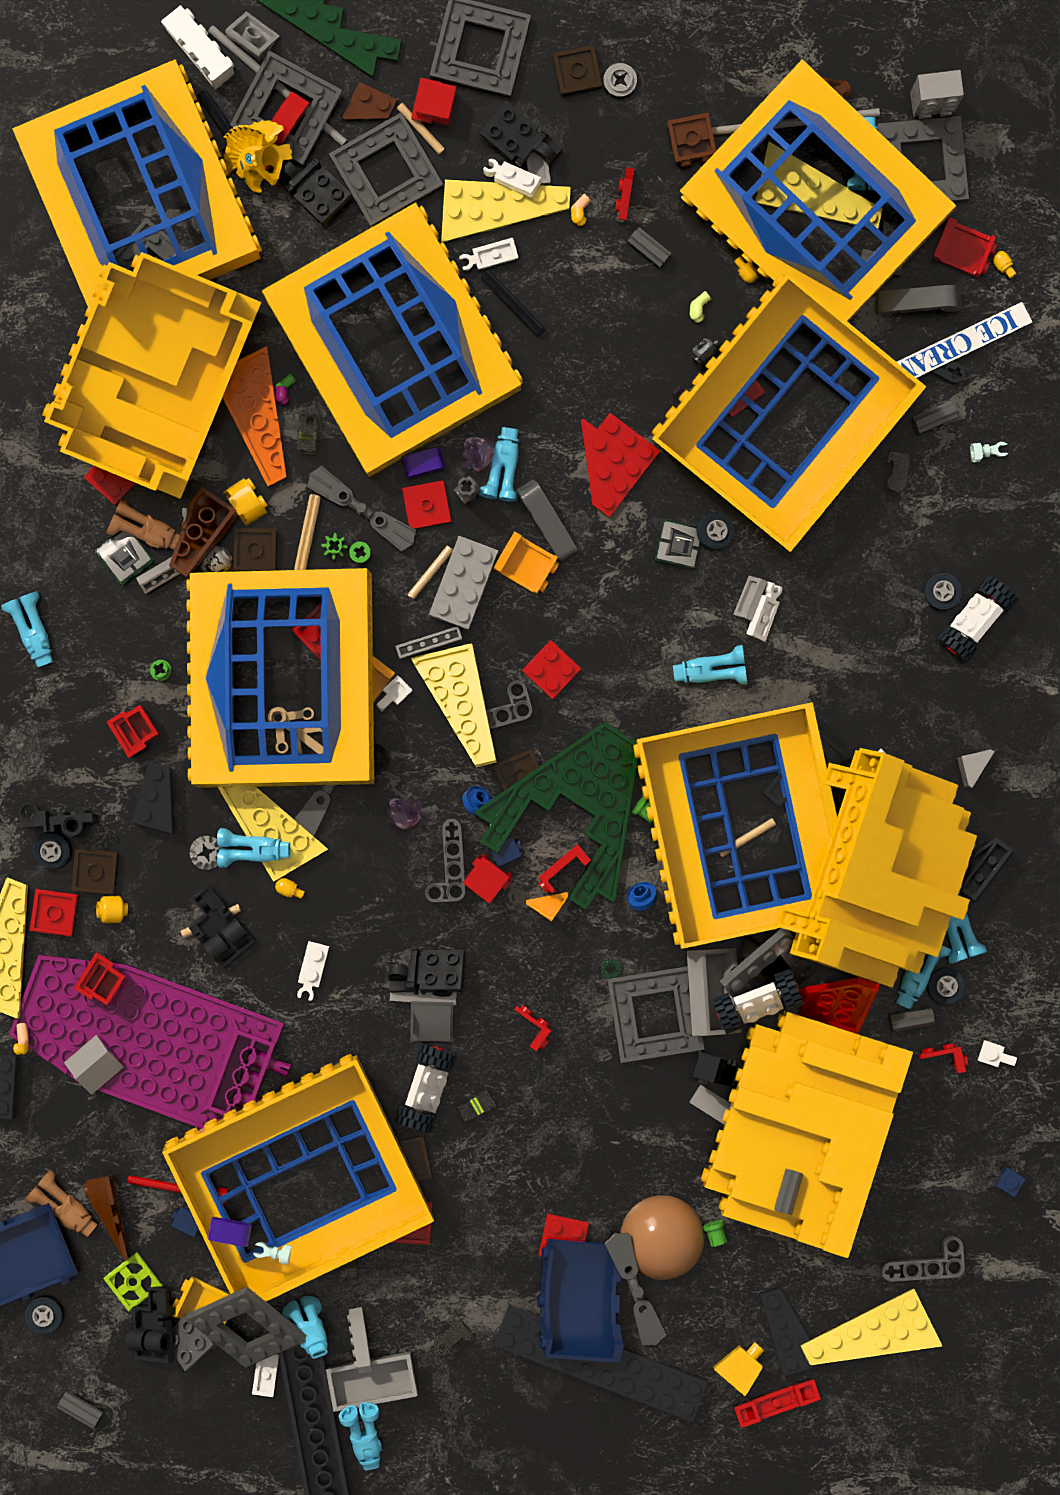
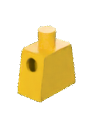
(741, 1367)

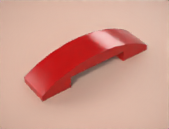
(288, 115)
(777, 1402)

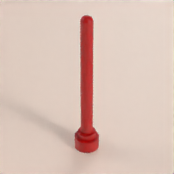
(165, 1185)

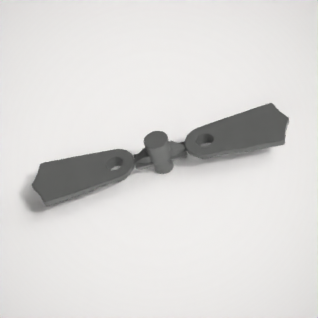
(330, 487)
(313, 812)
(623, 1255)

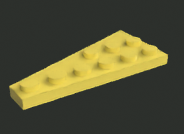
(486, 206)

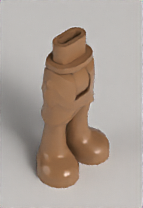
(153, 532)
(70, 1213)

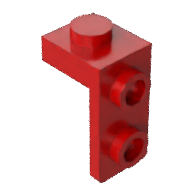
(540, 1040)
(959, 1059)

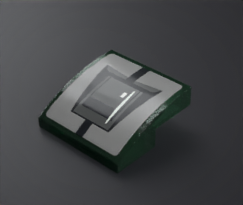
(678, 544)
(124, 556)

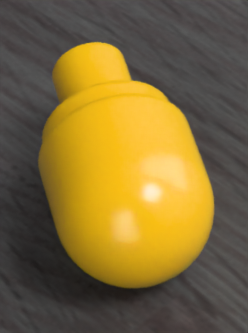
(1004, 263)
(747, 271)
(288, 888)

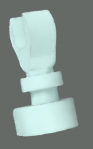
(978, 451)
(283, 1254)

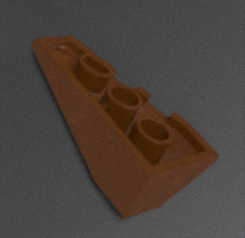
(203, 528)
(106, 1204)

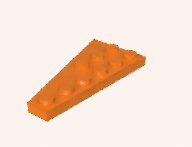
(254, 410)

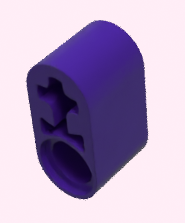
(423, 462)
(229, 1231)

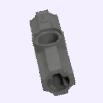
(467, 489)

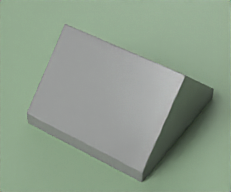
(252, 36)
(972, 766)
(93, 1065)

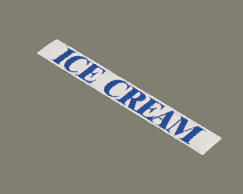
(966, 340)

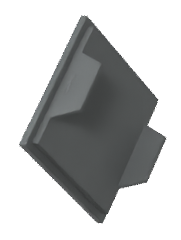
(431, 1022)

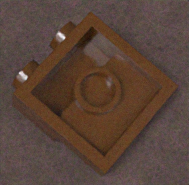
(691, 139)

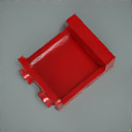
(964, 248)
(560, 864)

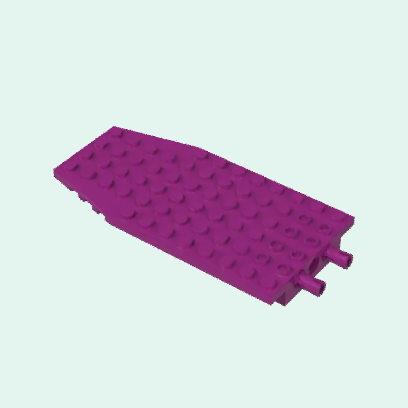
(177, 1045)

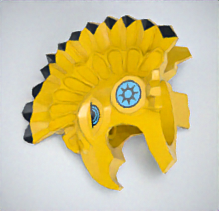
(252, 149)

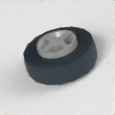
(722, 528)
(947, 586)
(46, 855)
(944, 980)
(38, 1321)

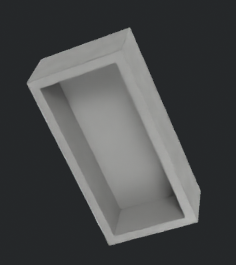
(936, 94)
(463, 583)
(704, 974)
(390, 1380)

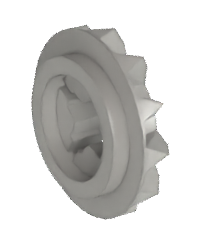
(620, 70)
(197, 848)

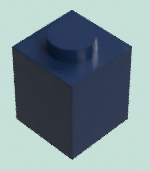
(509, 851)
(1009, 1181)
(184, 1221)

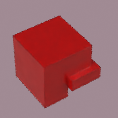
(434, 102)
(133, 730)
(487, 878)
(101, 980)

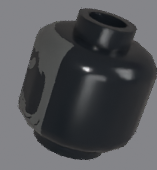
(705, 351)

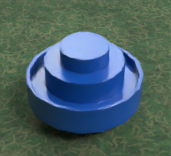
(475, 798)
(642, 896)

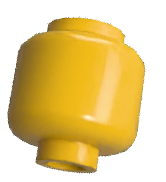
(111, 909)

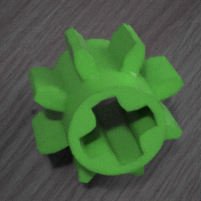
(333, 552)

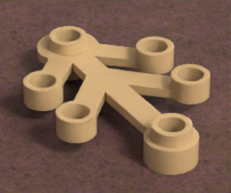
(301, 732)

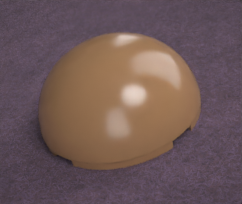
(664, 1236)

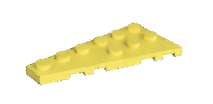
(816, 190)
(458, 691)
(263, 817)
(12, 938)
(886, 1329)

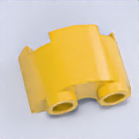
(245, 501)

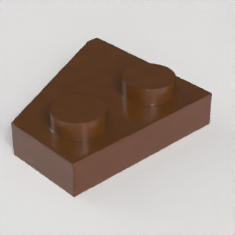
(369, 104)

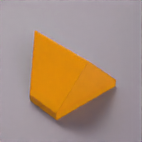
(548, 905)

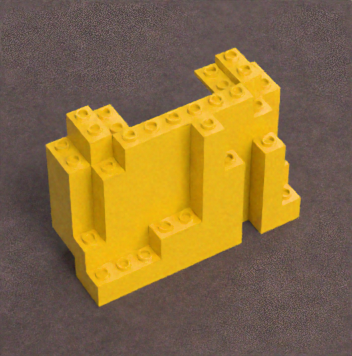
(149, 371)
(886, 871)
(813, 1106)

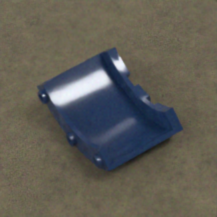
(32, 1254)
(579, 1302)

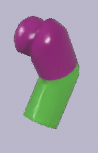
(281, 389)

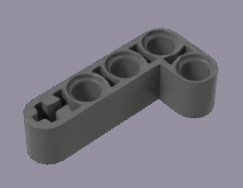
(919, 299)
(547, 520)
(511, 708)
(448, 861)
(922, 1265)

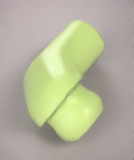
(696, 307)

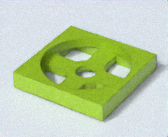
(142, 1294)

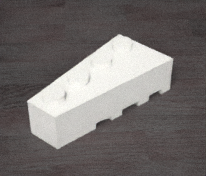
(198, 46)

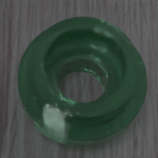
(605, 964)

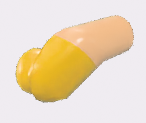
(577, 211)
(23, 1039)

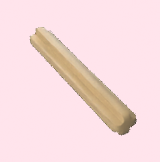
(307, 532)

